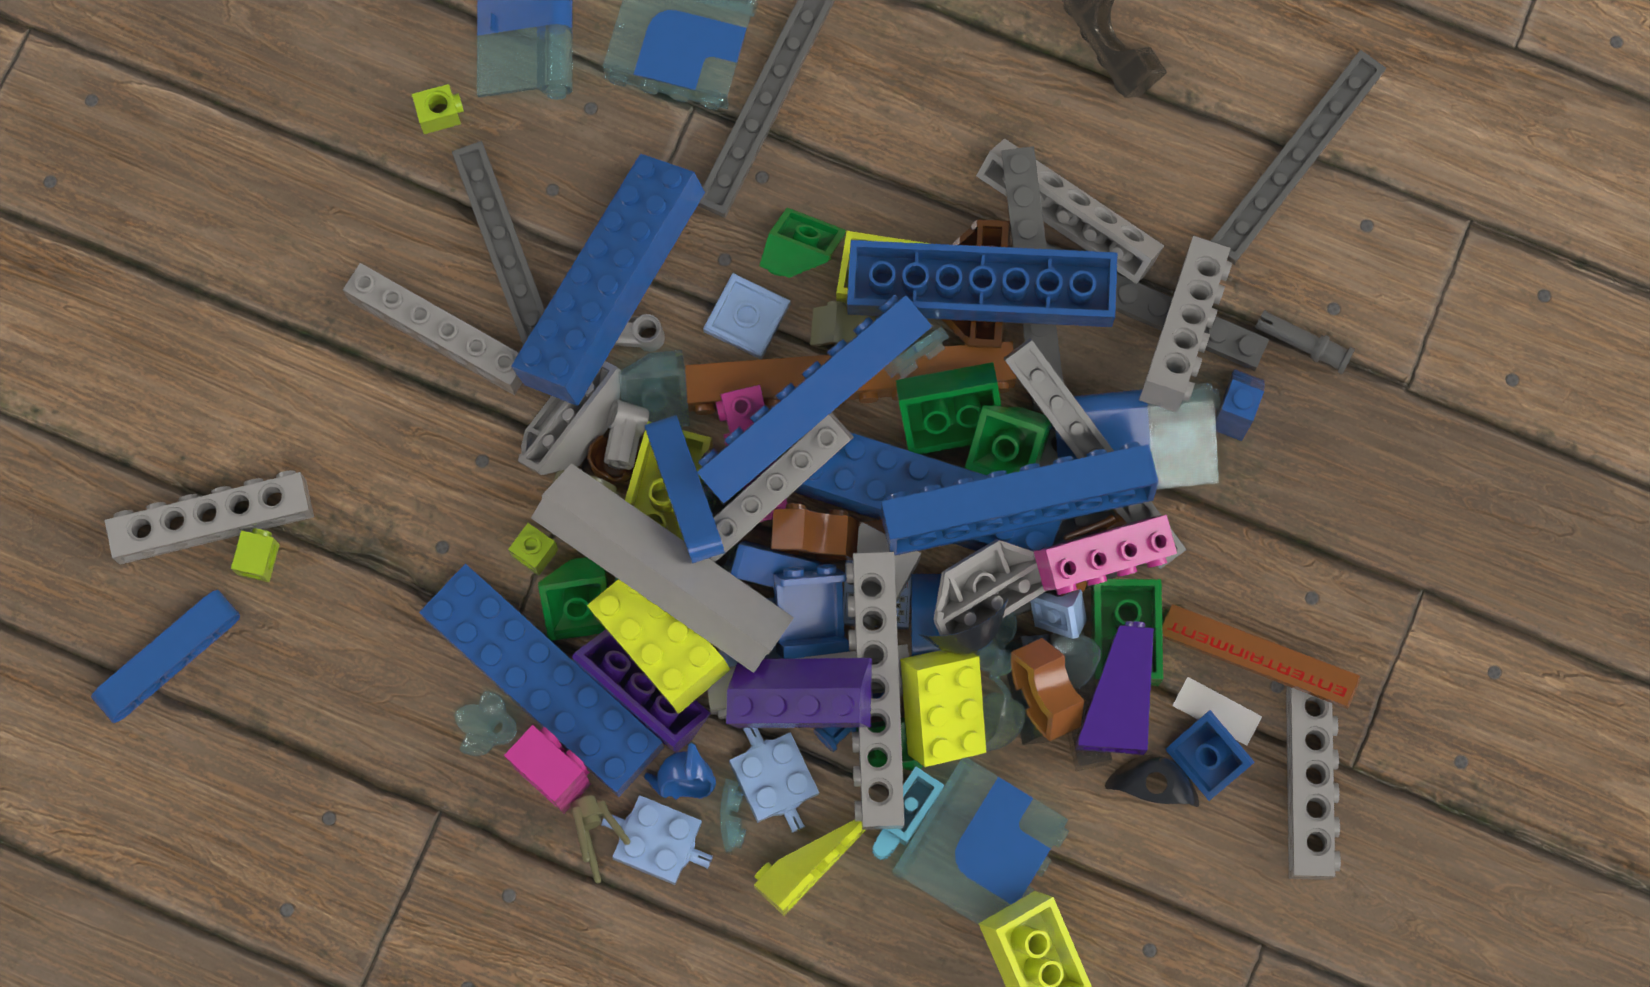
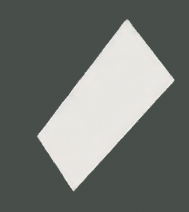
(1198, 699)

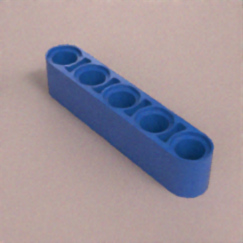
(684, 489)
(165, 656)

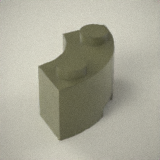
(833, 324)

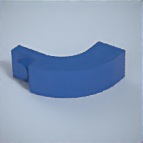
(923, 605)

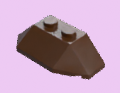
(982, 333)

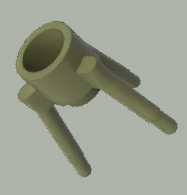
(587, 817)

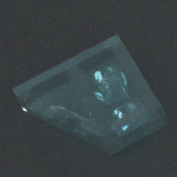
(929, 346)

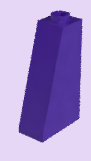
(1121, 702)

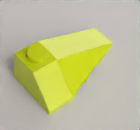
(800, 870)

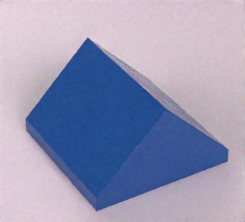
(1209, 755)

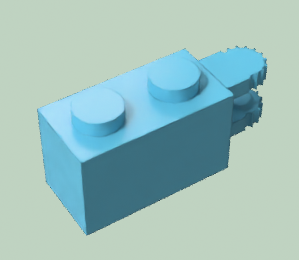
(919, 795)

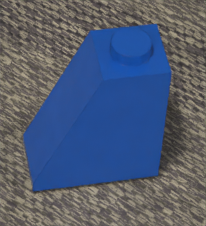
(1239, 404)
(759, 563)

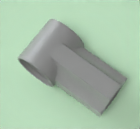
(632, 333)
(626, 427)

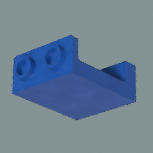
(817, 610)

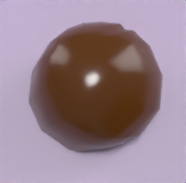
(601, 469)

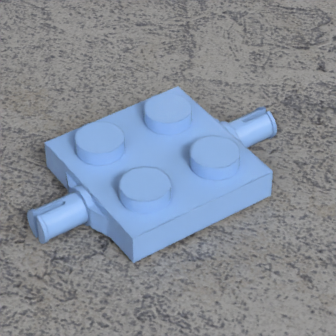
(774, 777)
(659, 840)

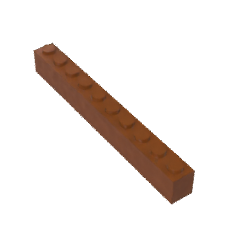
(710, 380)

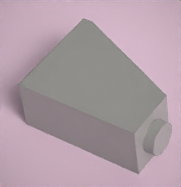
(874, 541)

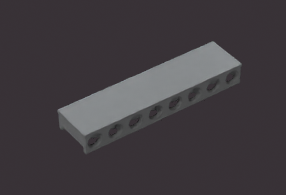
(660, 567)

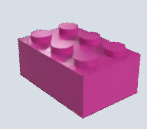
(544, 765)

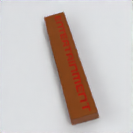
(1260, 656)

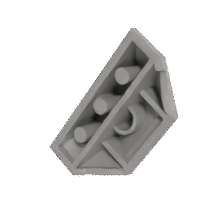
(565, 431)
(982, 583)

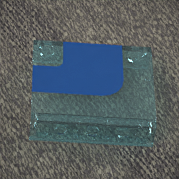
(679, 47)
(980, 844)

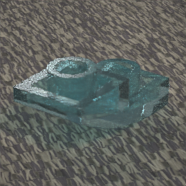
(731, 829)

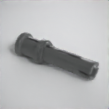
(1319, 347)

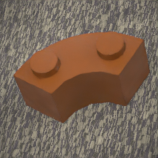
(822, 534)
(1047, 689)

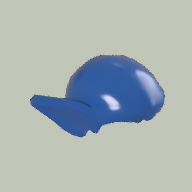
(683, 776)

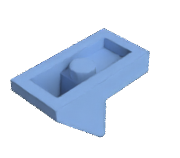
(1060, 614)

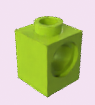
(428, 99)
(533, 549)
(255, 555)

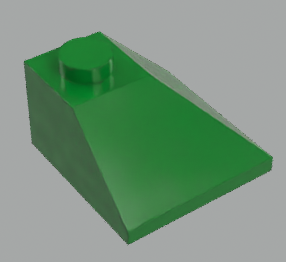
(799, 244)
(1007, 439)
(566, 598)

